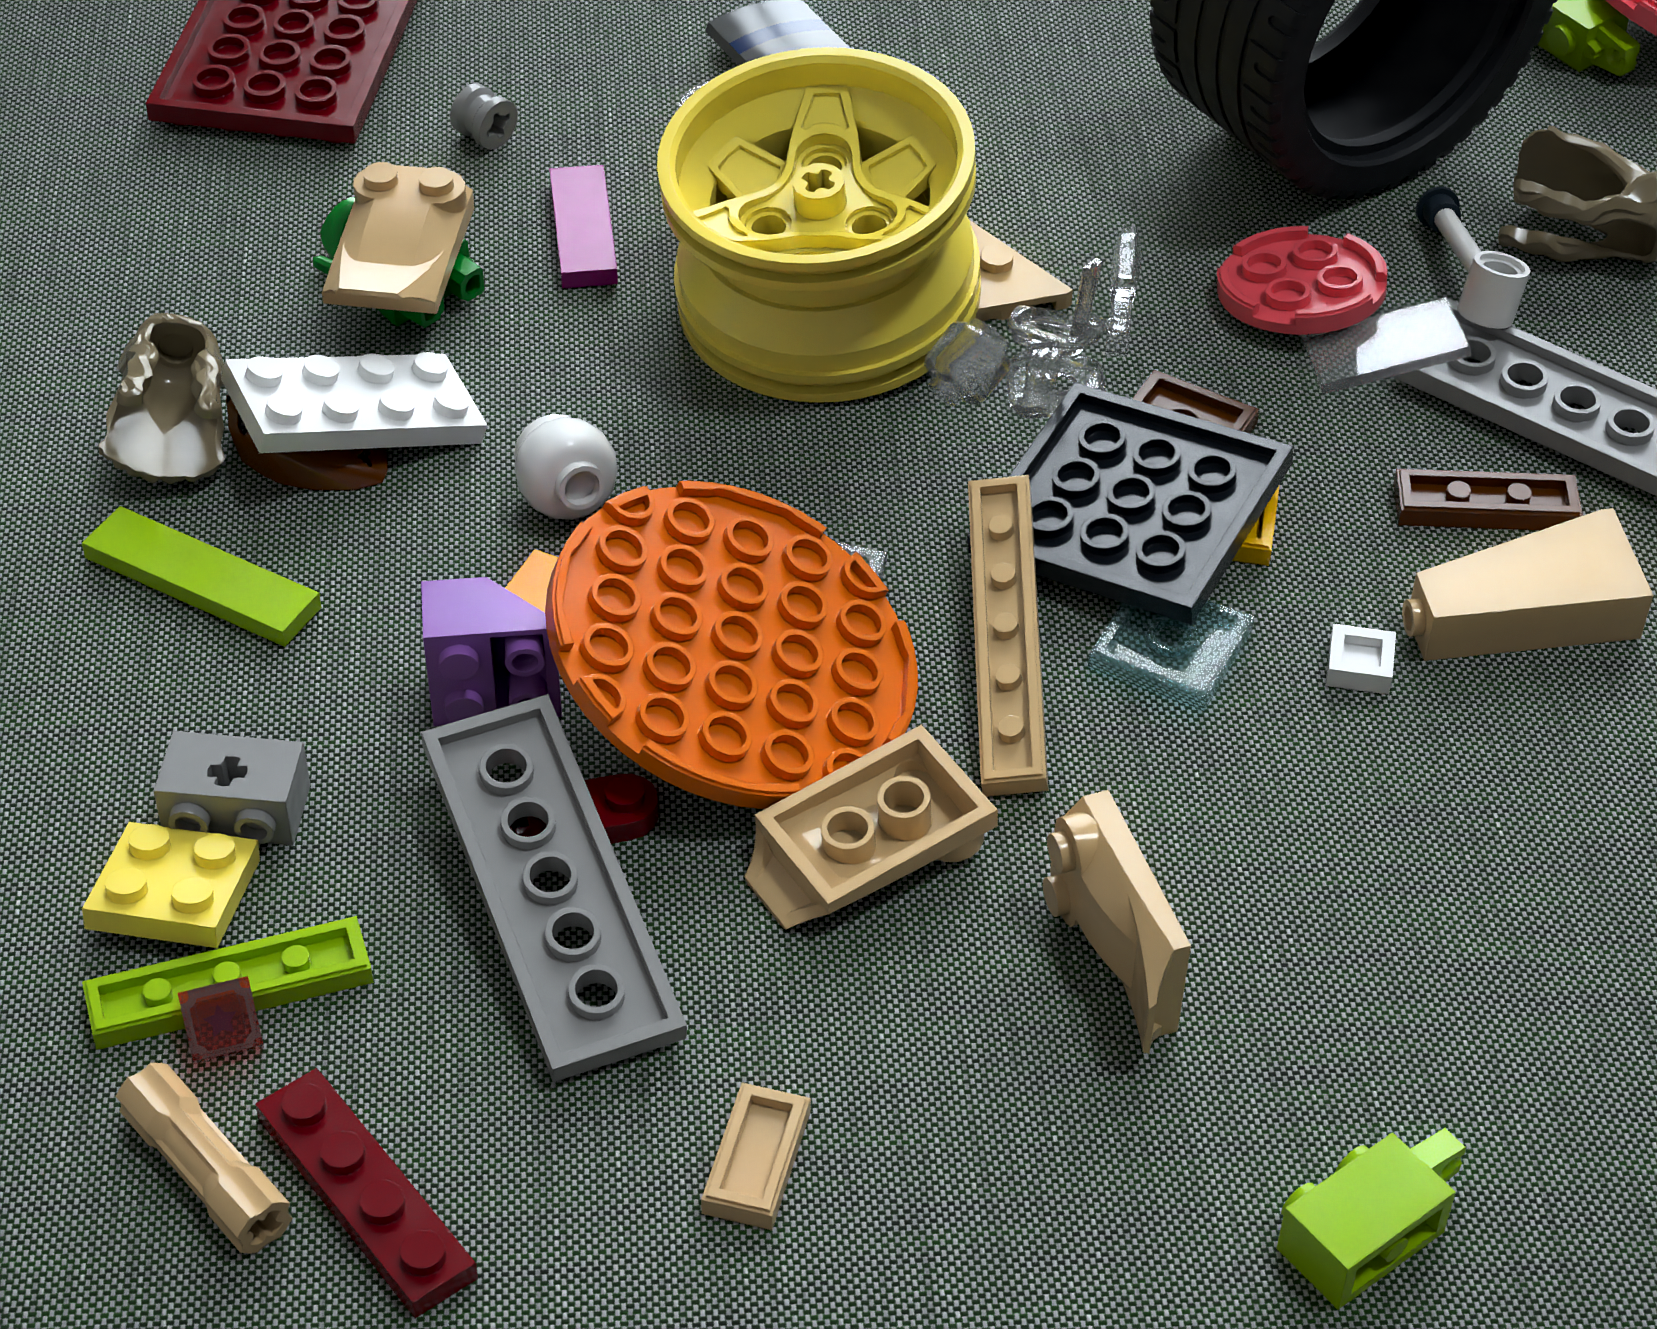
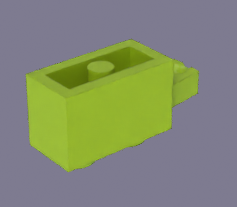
(1590, 34)
(1370, 1213)

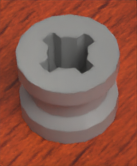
(483, 116)

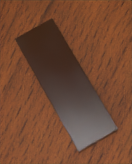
(1485, 499)

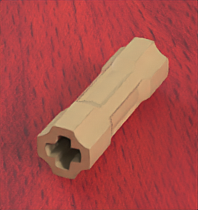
(234, 1192)

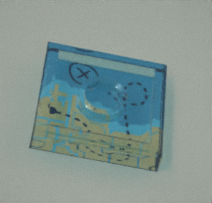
(1170, 655)

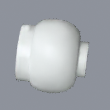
(564, 466)

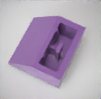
(483, 649)

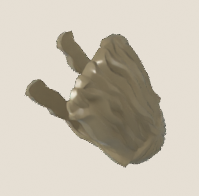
(1589, 185)
(168, 403)

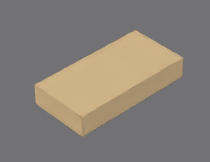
(756, 1156)

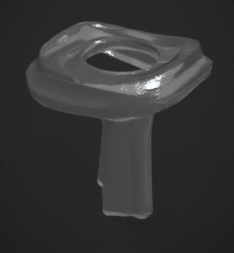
(1081, 327)
(1035, 374)

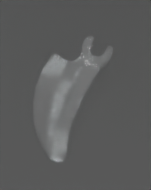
(1124, 281)

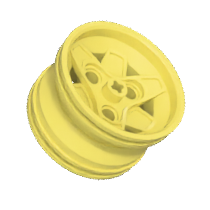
(821, 222)

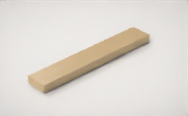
(1007, 637)

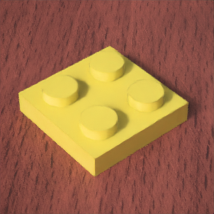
(171, 884)

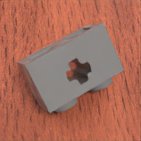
(233, 786)

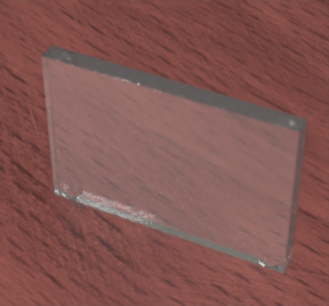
(1386, 346)

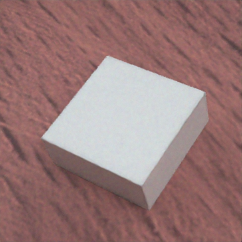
(1361, 659)

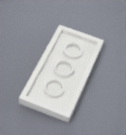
(352, 402)

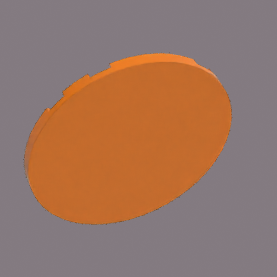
(727, 641)

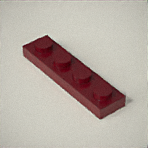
(367, 1193)

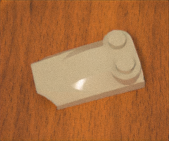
(400, 238)
(866, 829)
(1117, 902)

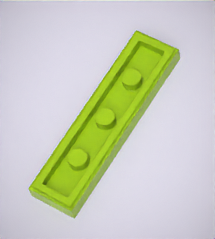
(202, 575)
(278, 968)

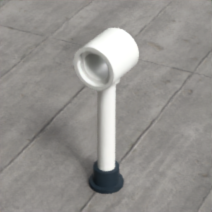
(1493, 278)

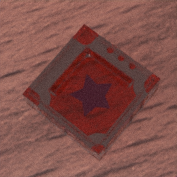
(220, 1020)

